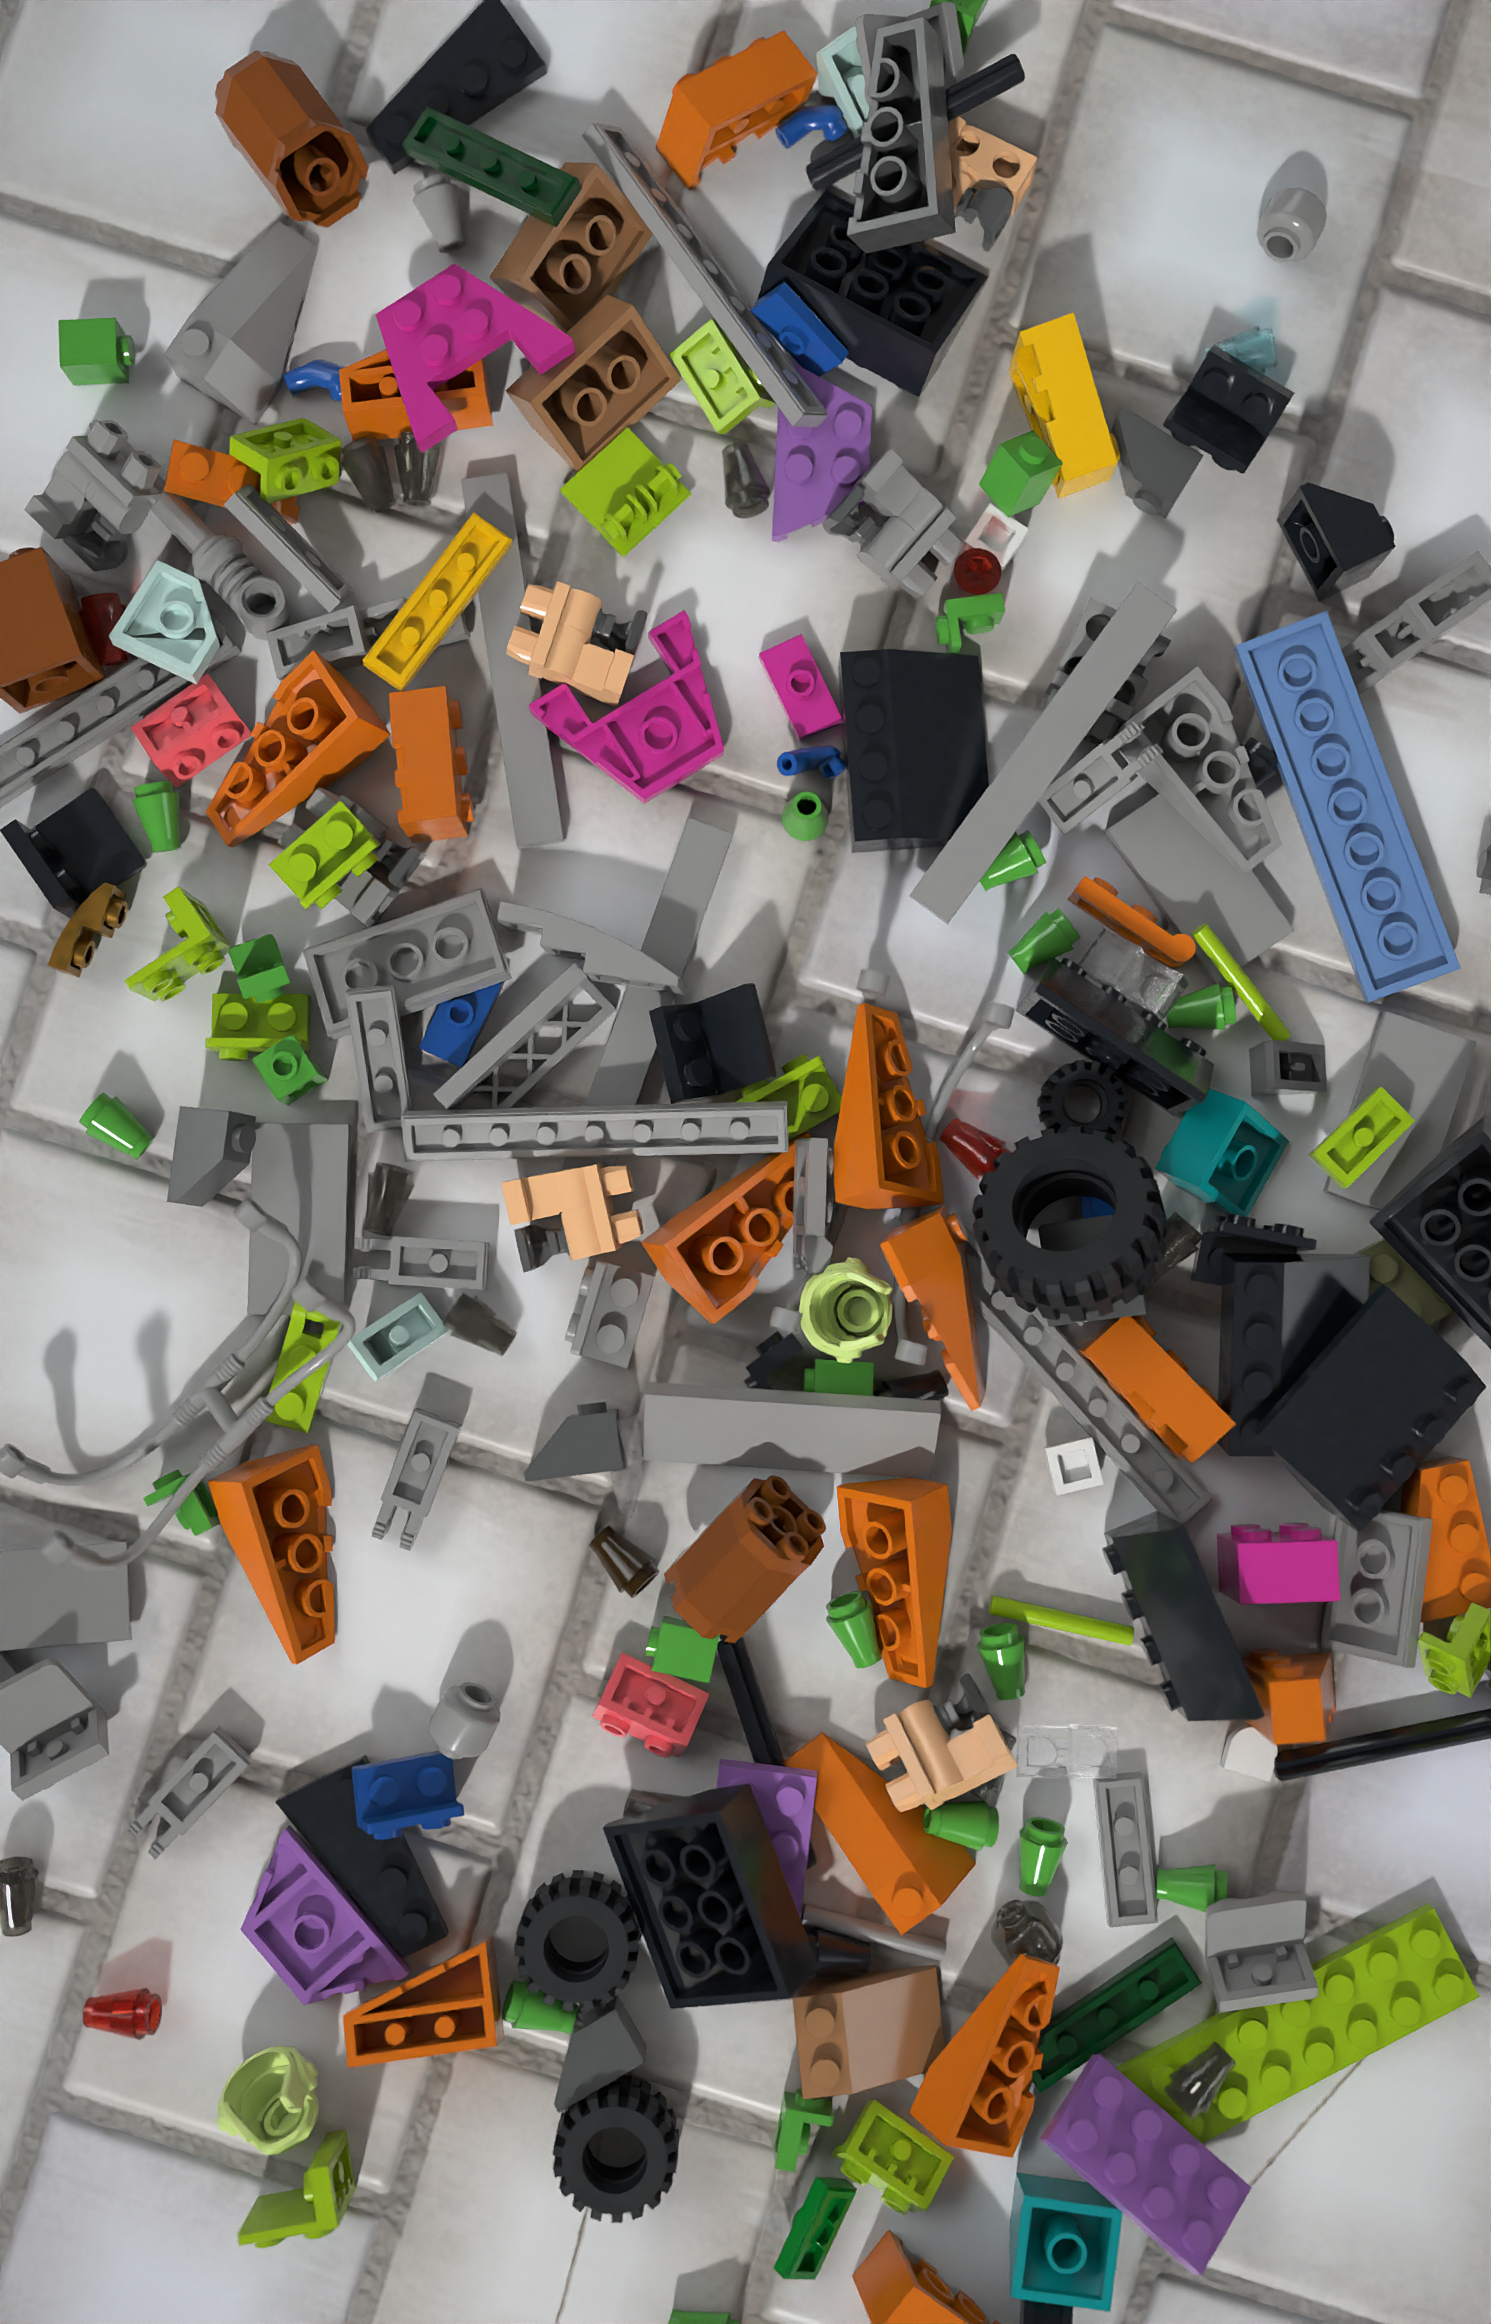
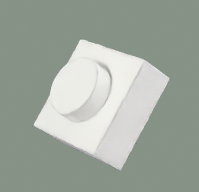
(997, 534)
(1073, 1465)

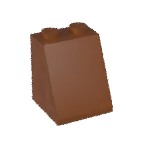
(41, 633)

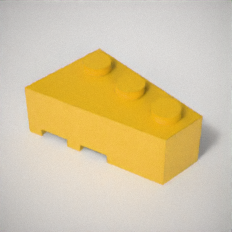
(1063, 403)

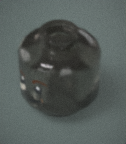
(1027, 1930)

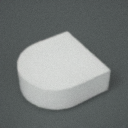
(1249, 1753)

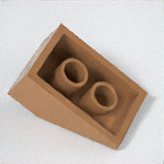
(866, 2029)

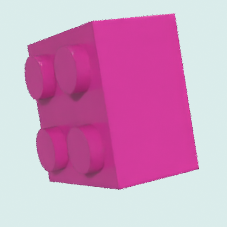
(1278, 1566)

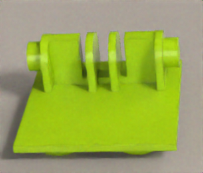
(626, 492)

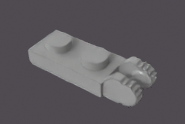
(1095, 779)
(810, 1205)
(428, 1262)
(417, 1473)
(193, 1788)

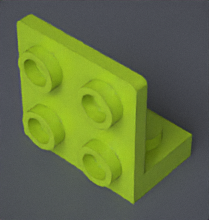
(200, 952)
(309, 2210)

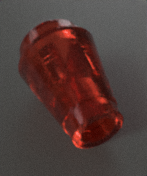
(976, 572)
(99, 617)
(973, 1147)
(124, 2013)

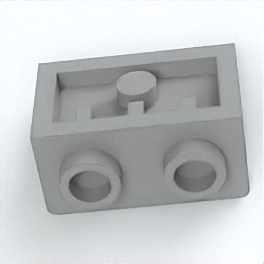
(610, 1313)

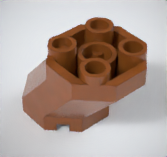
(291, 138)
(745, 1559)

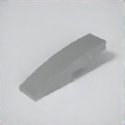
(1419, 622)
(342, 636)
(604, 955)

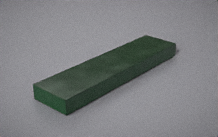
(492, 166)
(1113, 2011)

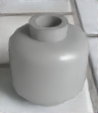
(1291, 225)
(464, 1721)

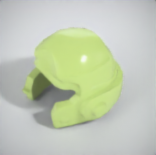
(846, 1310)
(271, 2100)

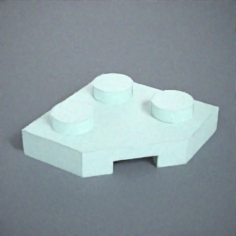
(169, 624)

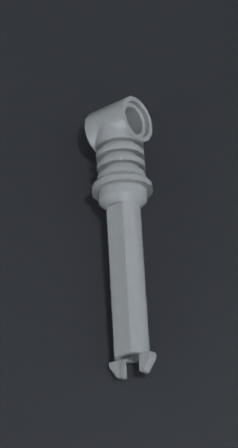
(221, 563)

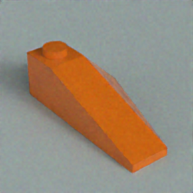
(306, 743)
(879, 1133)
(728, 1236)
(902, 1550)
(982, 2079)

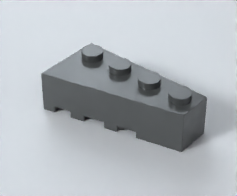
(905, 161)

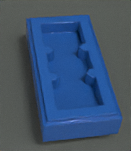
(799, 330)
(459, 1025)

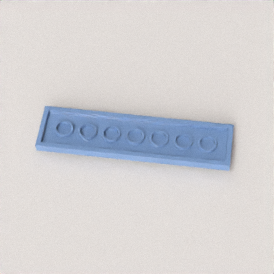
(1346, 807)

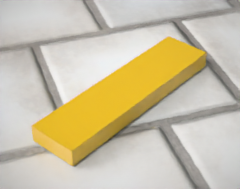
(437, 602)

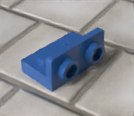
(405, 1794)

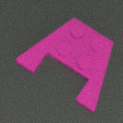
(448, 329)
(654, 736)

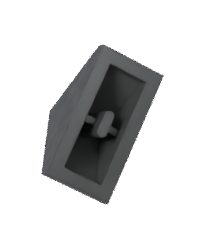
(1287, 1068)

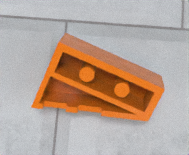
(730, 102)
(376, 407)
(430, 764)
(1157, 1387)
(1458, 1544)
(1293, 1693)
(430, 2014)

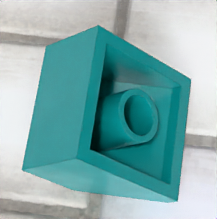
(1222, 1153)
(1062, 2243)

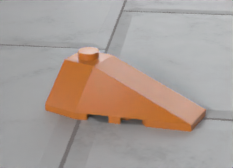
(934, 1269)
(279, 1533)
(888, 1848)

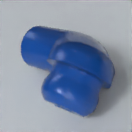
(809, 119)
(314, 374)
(809, 759)

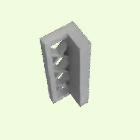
(517, 1034)

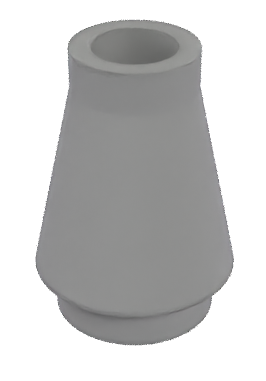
(439, 207)

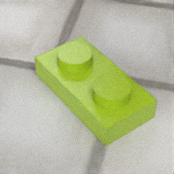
(1362, 1137)

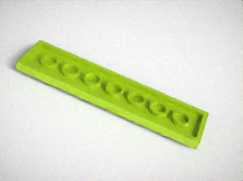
(1364, 2002)

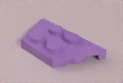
(819, 463)
(315, 1929)

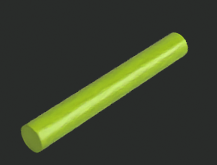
(1240, 983)
(1061, 1620)

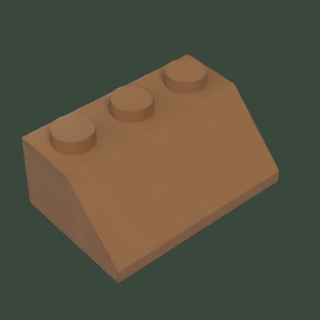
(579, 262)
(598, 388)

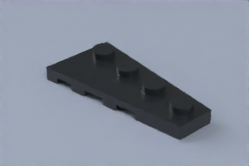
(464, 79)
(374, 1871)

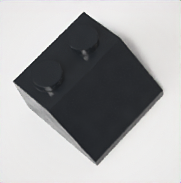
(1335, 537)

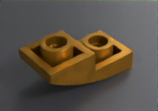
(97, 914)

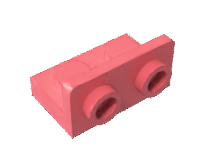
(191, 731)
(650, 1707)

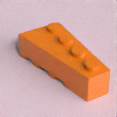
(908, 2292)

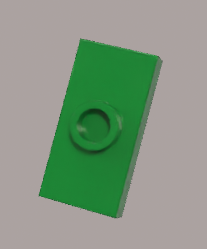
(815, 2228)

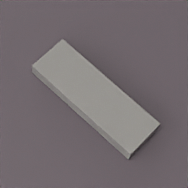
(288, 547)
(379, 1056)
(1125, 1850)

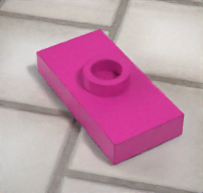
(800, 687)

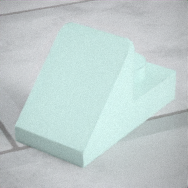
(843, 78)
(397, 1337)

